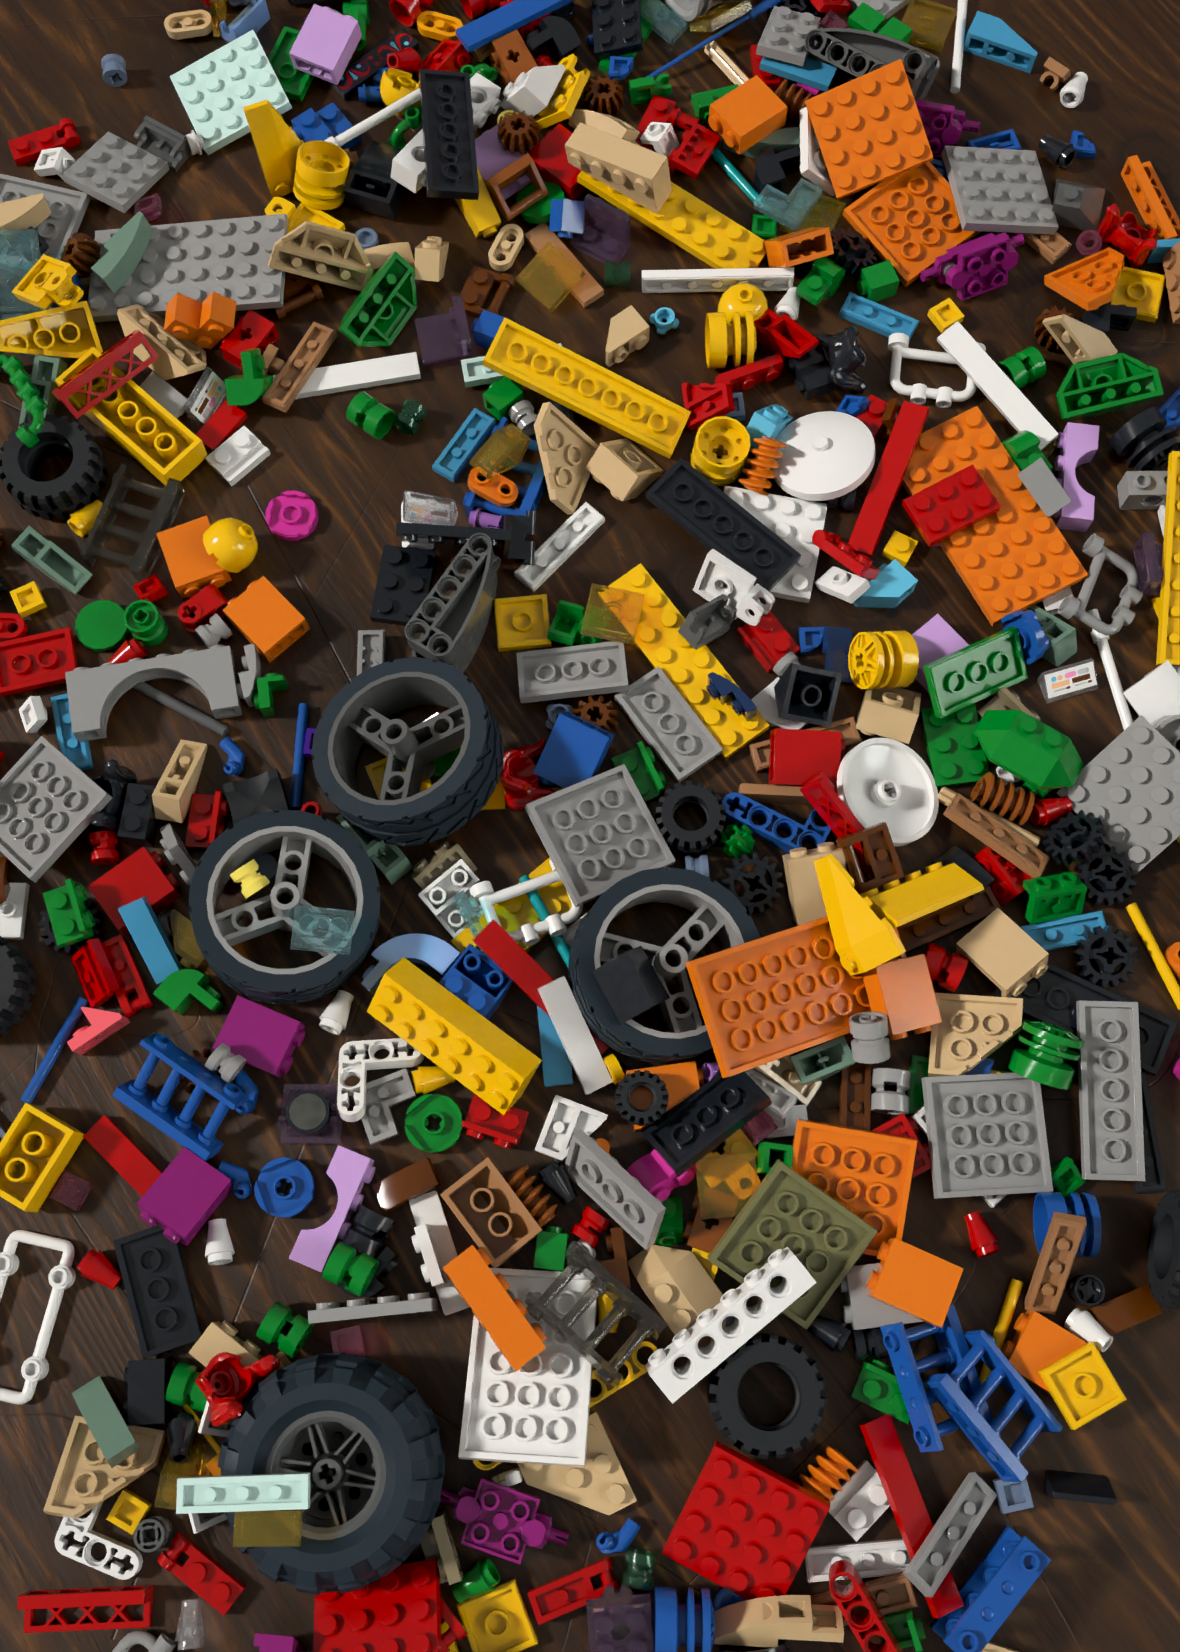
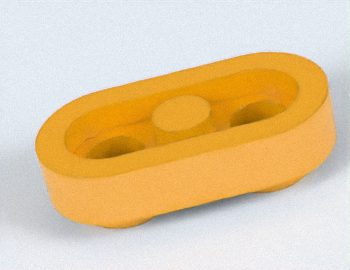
(438, 25)

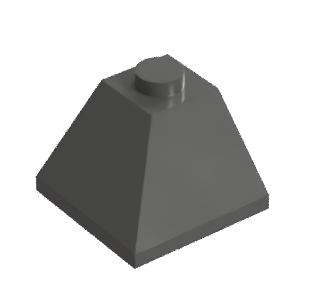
(1077, 204)

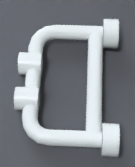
(899, 344)
(528, 933)

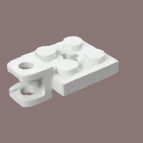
(740, 588)

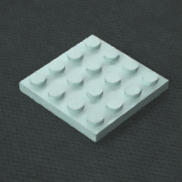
(224, 83)

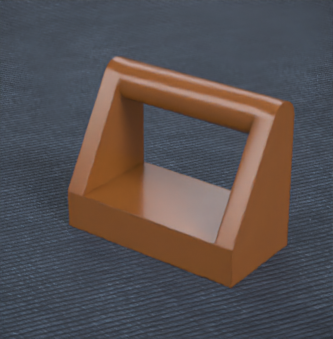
(508, 175)

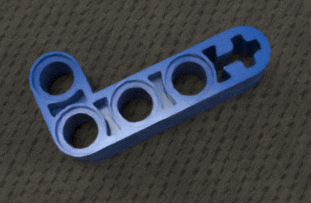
(773, 822)

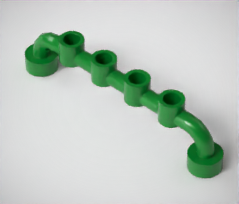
(413, 114)
(29, 395)

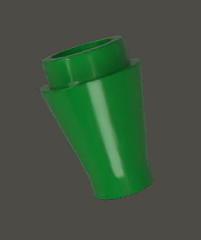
(476, 1581)

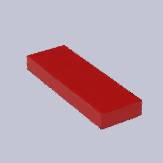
(123, 1155)

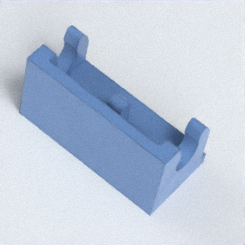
(251, 18)

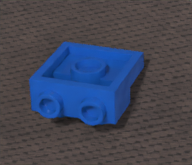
(322, 125)

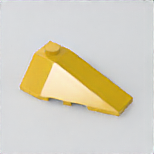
(275, 146)
(51, 332)
(856, 930)

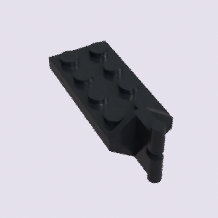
(510, 536)

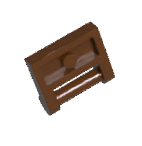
(294, 286)
(479, 287)
(879, 855)

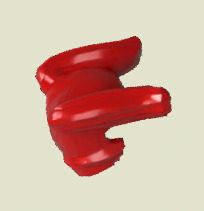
(1127, 235)
(518, 776)
(233, 1383)

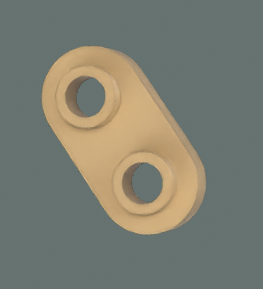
(188, 24)
(504, 249)

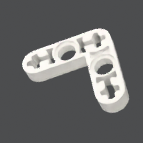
(360, 1065)
(83, 1528)

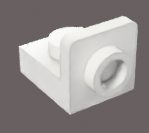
(661, 137)
(53, 162)

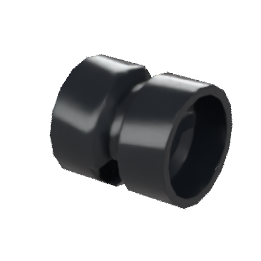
(369, 1231)

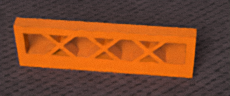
(1151, 198)

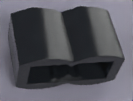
(811, 373)

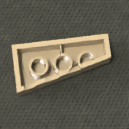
(621, 165)

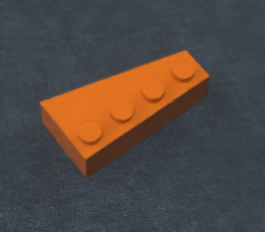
(494, 1307)

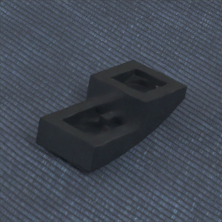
(968, 864)

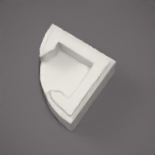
(509, 1477)

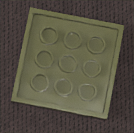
(808, 1221)

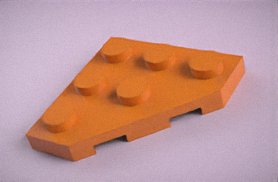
(1089, 280)

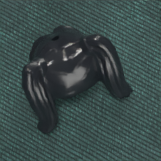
(844, 358)
(116, 787)

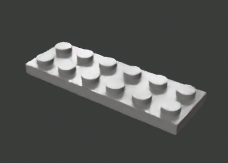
(1110, 1091)

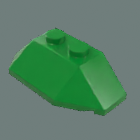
(382, 305)
(1106, 386)
(1029, 749)

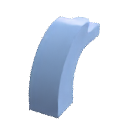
(414, 947)

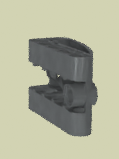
(866, 51)
(463, 615)

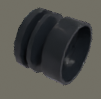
(1145, 441)

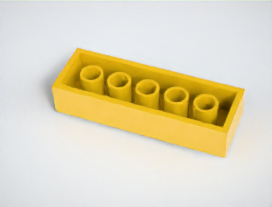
(139, 424)
(453, 1035)

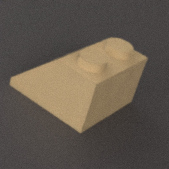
(623, 468)
(889, 713)

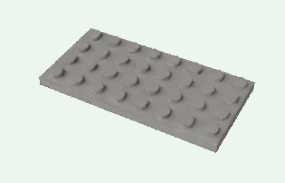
(195, 261)

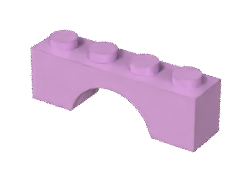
(1077, 446)
(349, 1174)

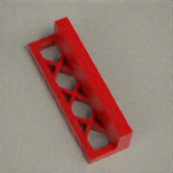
(98, 366)
(834, 812)
(86, 1598)

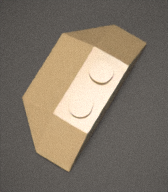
(323, 256)
(176, 355)
(676, 1286)

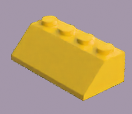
(922, 893)

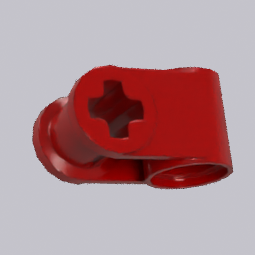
(202, 607)

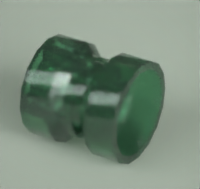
(617, 274)
(410, 416)
(639, 1569)

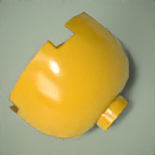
(396, 85)
(743, 298)
(231, 543)

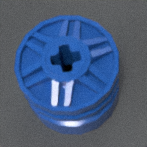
(1083, 1205)
(683, 1623)

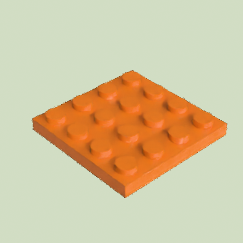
(869, 129)
(909, 220)
(860, 1170)

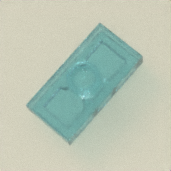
(662, 20)

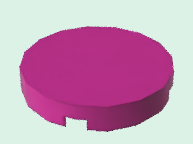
(292, 516)

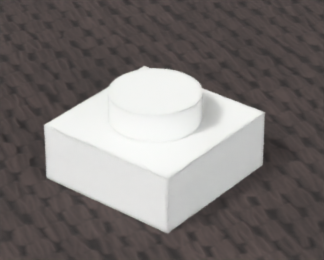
(33, 714)

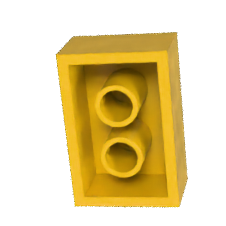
(34, 1156)

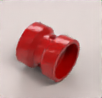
(104, 848)
(593, 1220)

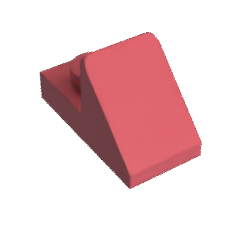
(102, 1026)

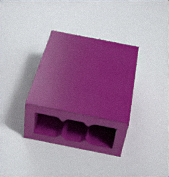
(261, 1036)
(184, 1197)

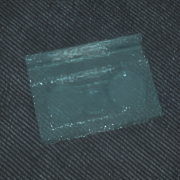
(322, 929)

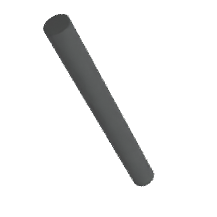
(181, 708)

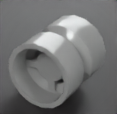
(870, 1041)
(889, 1101)

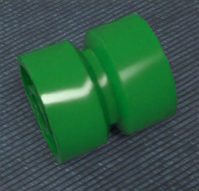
(1024, 367)
(370, 415)
(145, 623)
(349, 1268)
(276, 1323)
(183, 1388)

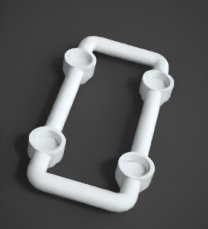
(59, 1278)

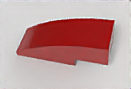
(783, 335)

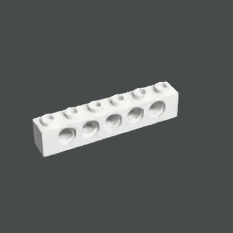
(409, 163)
(726, 1340)

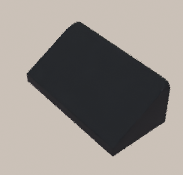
(1079, 1487)

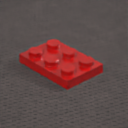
(951, 505)
(36, 661)

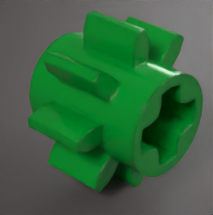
(737, 840)

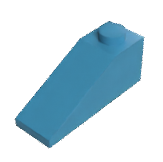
(996, 41)

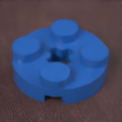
(1034, 640)
(270, 1179)

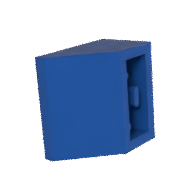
(477, 981)

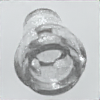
(191, 1626)

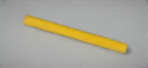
(1155, 952)
(1003, 1321)

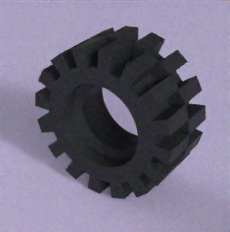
(646, 1080)

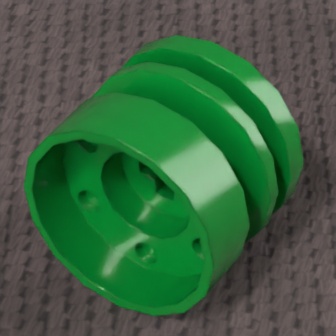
(1046, 1054)

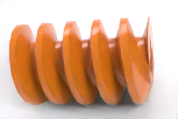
(762, 463)
(828, 1473)

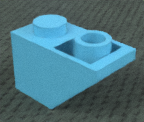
(768, 422)
(889, 587)

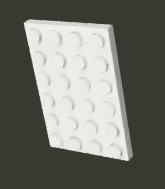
(544, 1405)

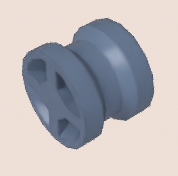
(114, 70)
(698, 865)

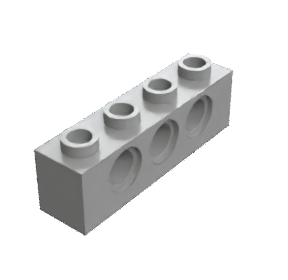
(1142, 490)

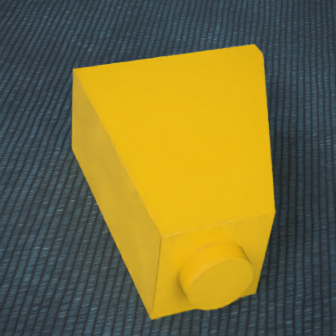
(480, 213)

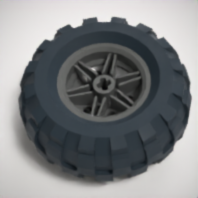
(398, 1484)

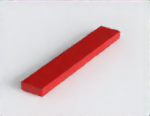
(888, 478)
(518, 966)
(906, 1503)

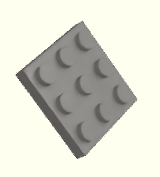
(116, 172)

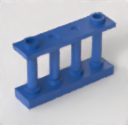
(530, 494)
(166, 1118)
(917, 1401)
(967, 1411)
(991, 1592)

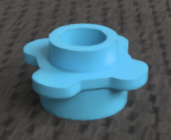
(664, 314)

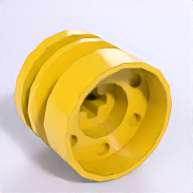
(321, 174)
(729, 339)
(722, 438)
(883, 659)

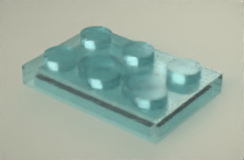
(17, 256)

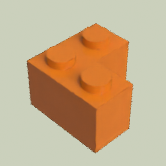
(200, 322)

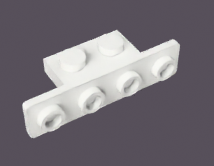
(437, 1248)

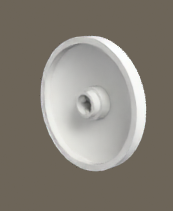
(824, 456)
(890, 785)

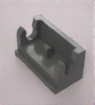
(163, 142)
(707, 622)

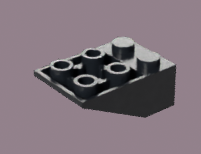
(371, 185)

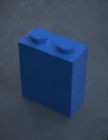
(572, 751)

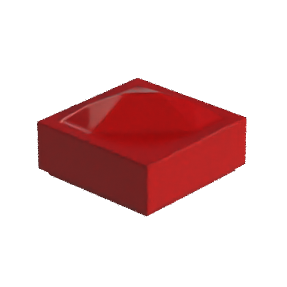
(150, 589)

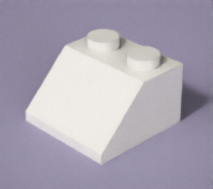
(532, 90)

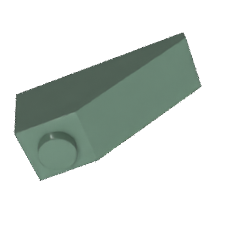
(1061, 636)

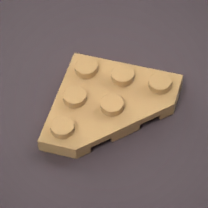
(564, 456)
(971, 1031)
(87, 1478)
(598, 1485)

